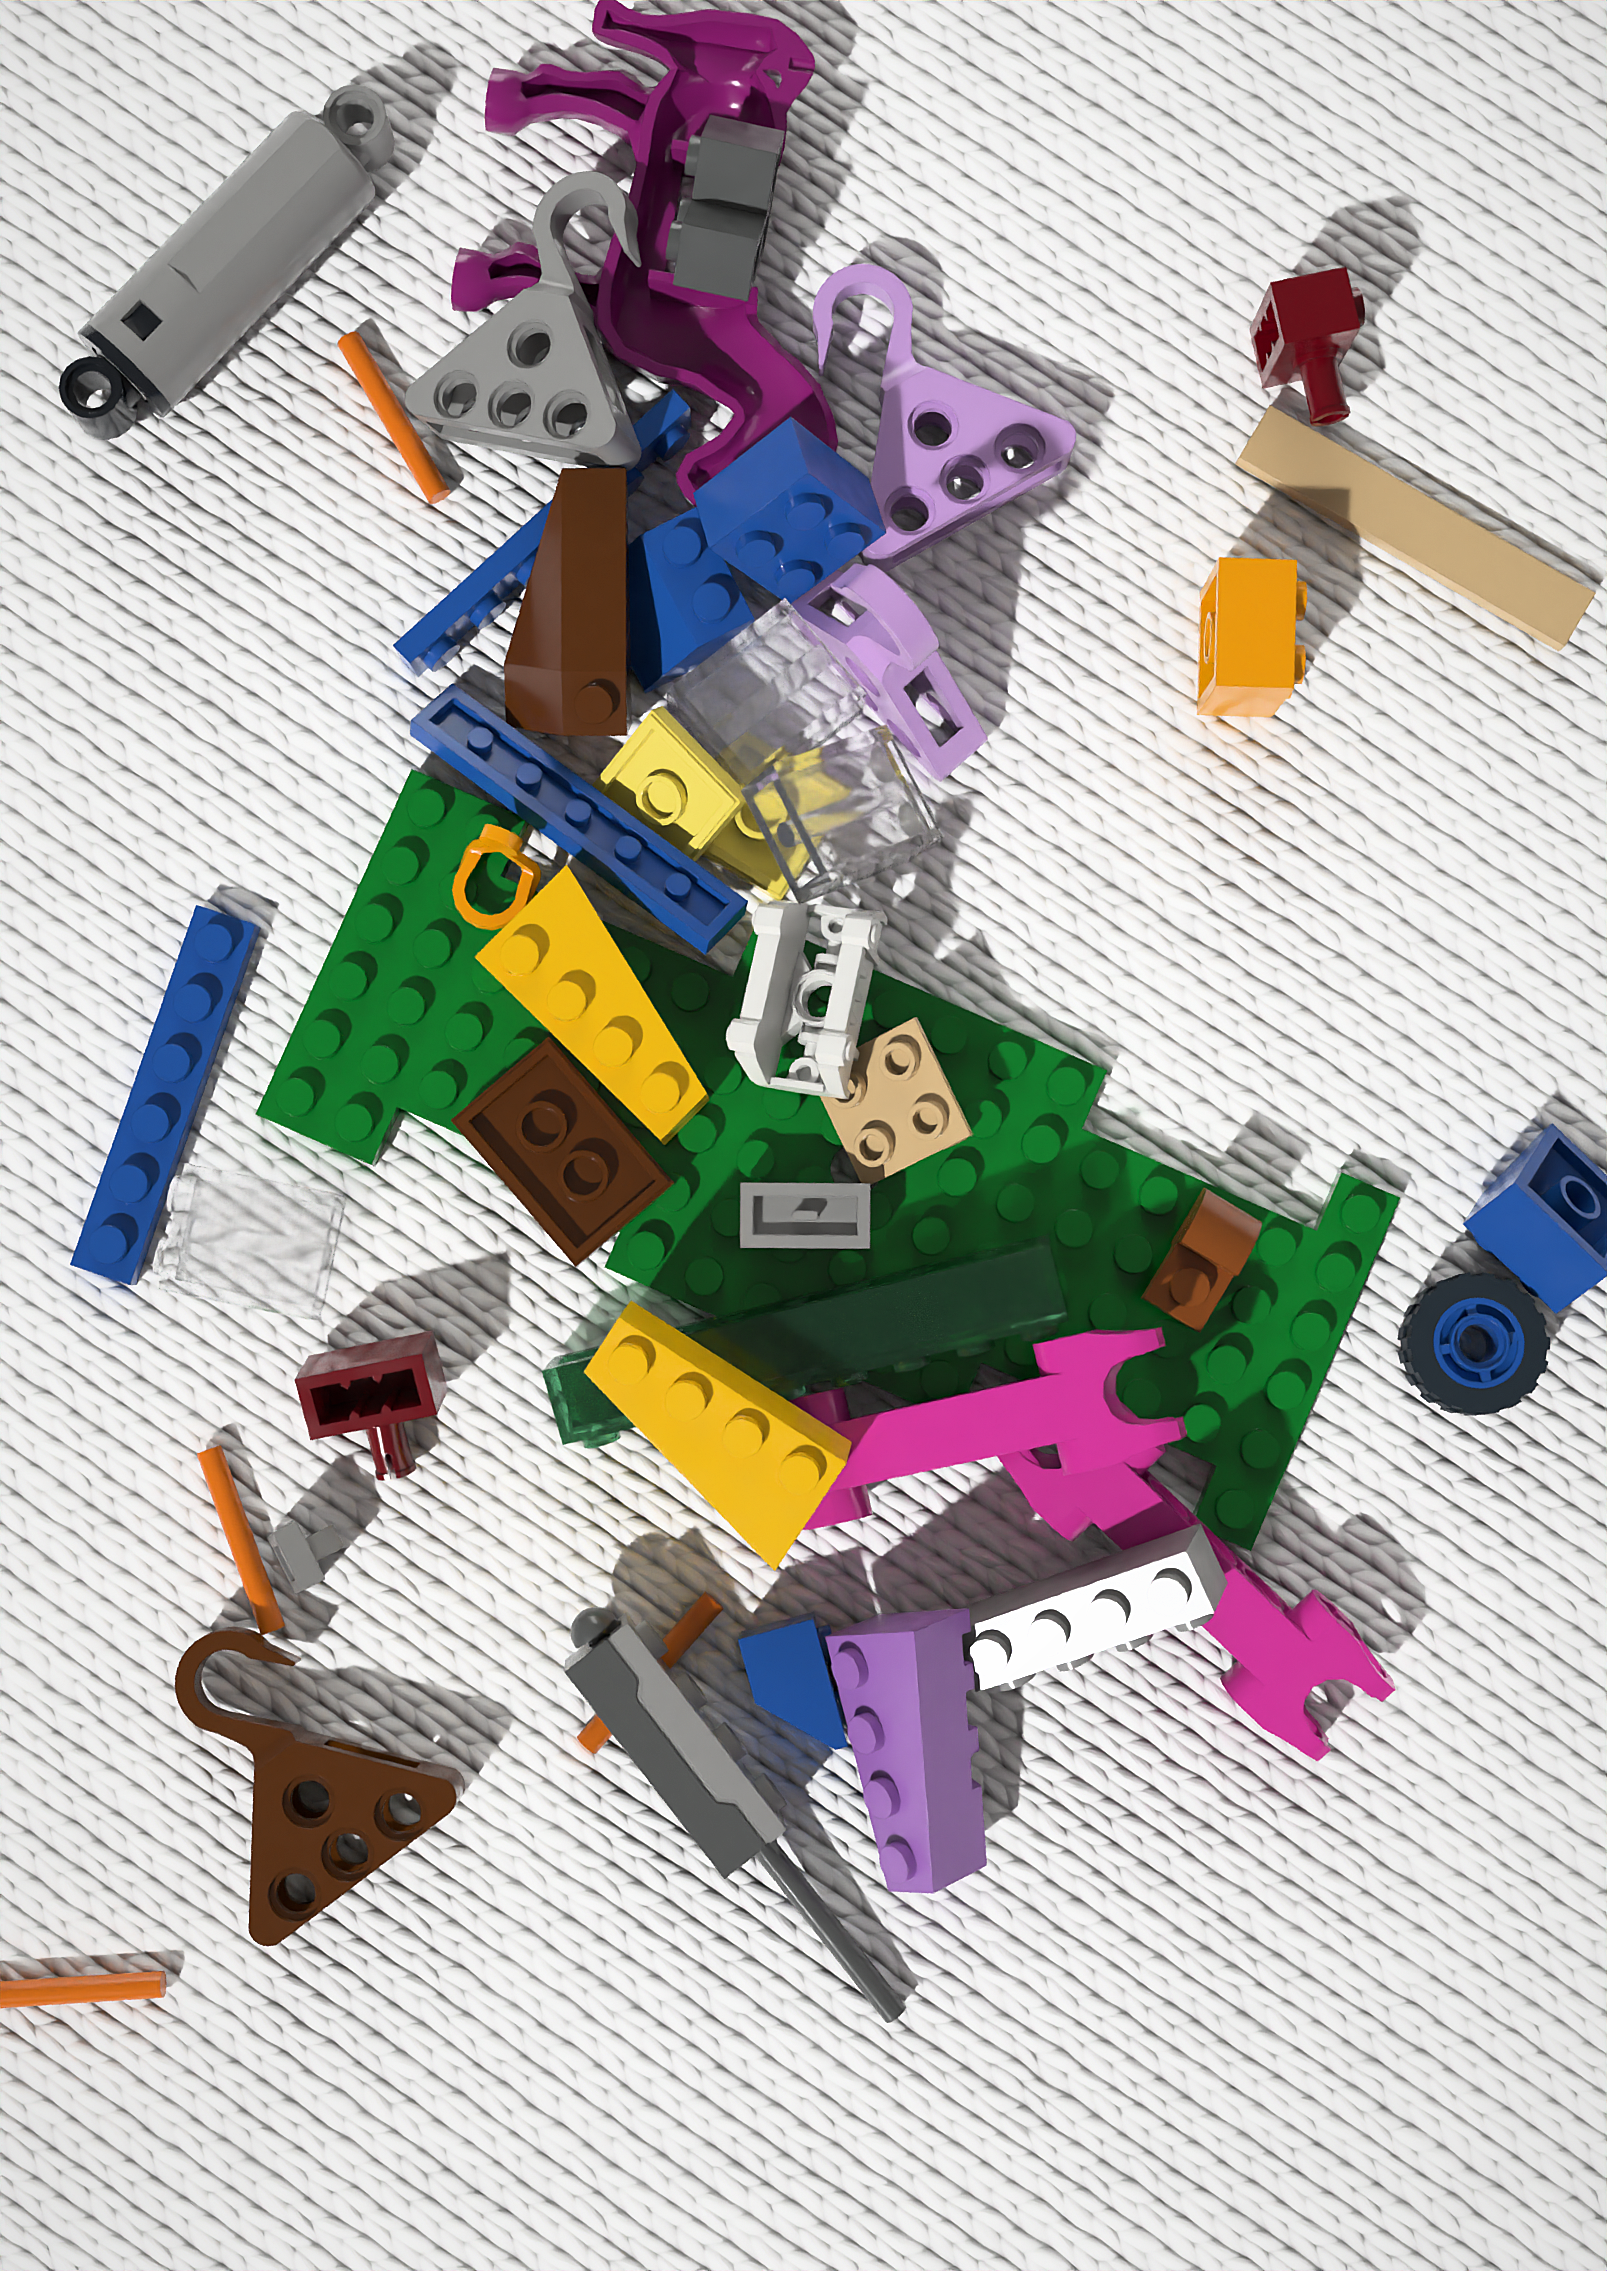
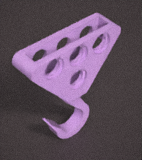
(975, 420)
(884, 653)

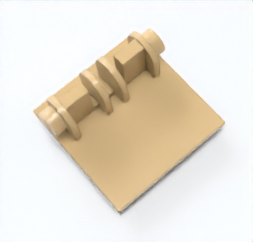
(896, 1105)

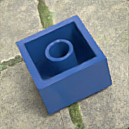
(789, 511)

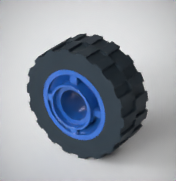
(1513, 1344)

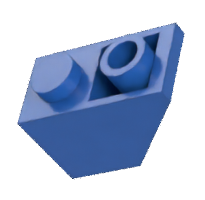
(792, 1676)

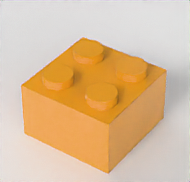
(1249, 637)

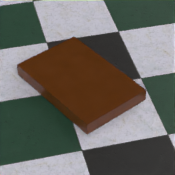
(562, 1152)

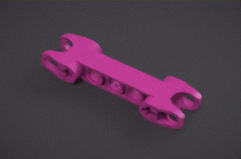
(1064, 1406)
(1276, 1646)

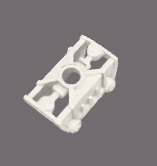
(780, 991)

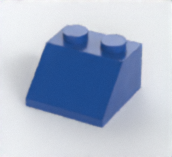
(679, 601)
(1547, 1220)

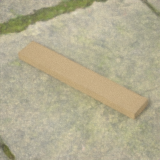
(1415, 528)

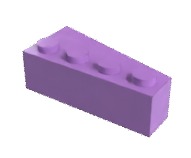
(913, 1743)

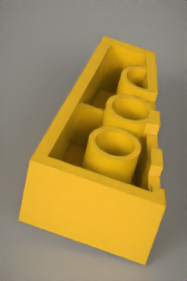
(585, 994)
(721, 1429)

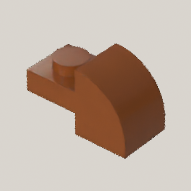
(1202, 1260)

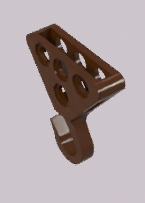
(284, 1830)

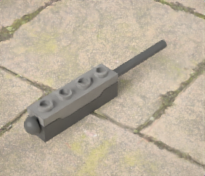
(701, 1772)

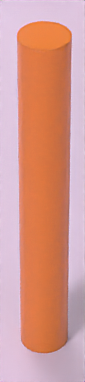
(393, 417)
(241, 1540)
(678, 1642)
(82, 1989)

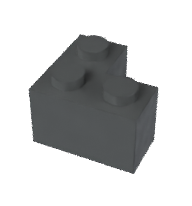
(726, 221)

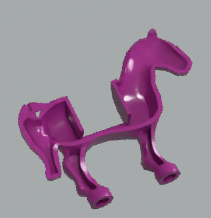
(662, 330)

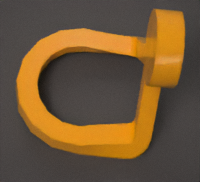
(509, 844)

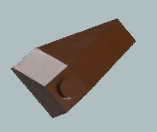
(572, 633)

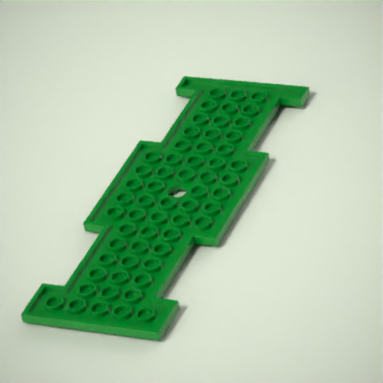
(426, 1029)

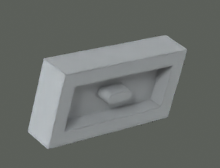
(805, 1215)

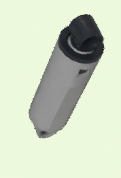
(228, 262)

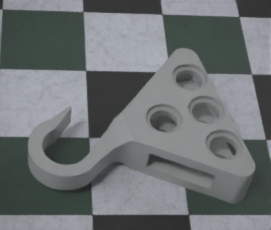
(501, 359)

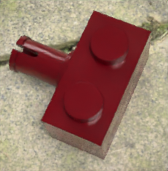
(1304, 336)
(376, 1391)

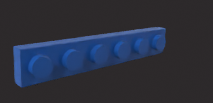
(481, 595)
(579, 818)
(165, 1095)

